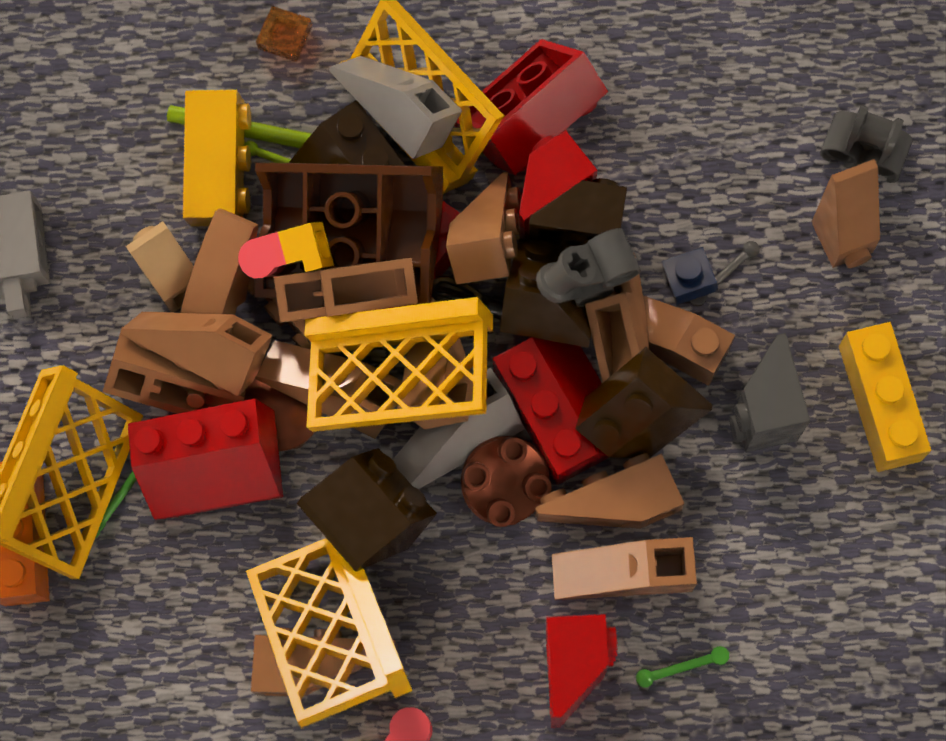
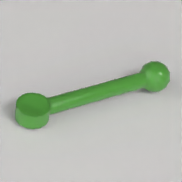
(117, 499)
(718, 655)

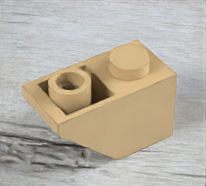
(162, 263)

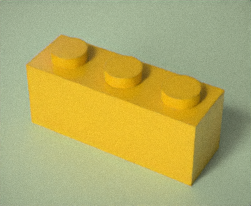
(215, 155)
(884, 397)

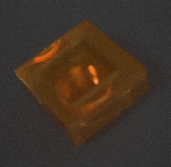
(284, 33)

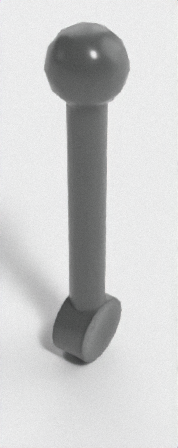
(750, 250)

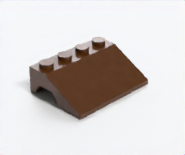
(365, 213)

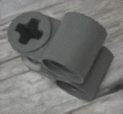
(865, 137)
(589, 270)

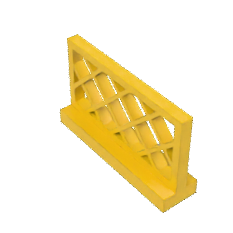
(457, 168)
(404, 328)
(33, 446)
(366, 620)

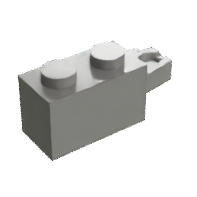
(21, 251)

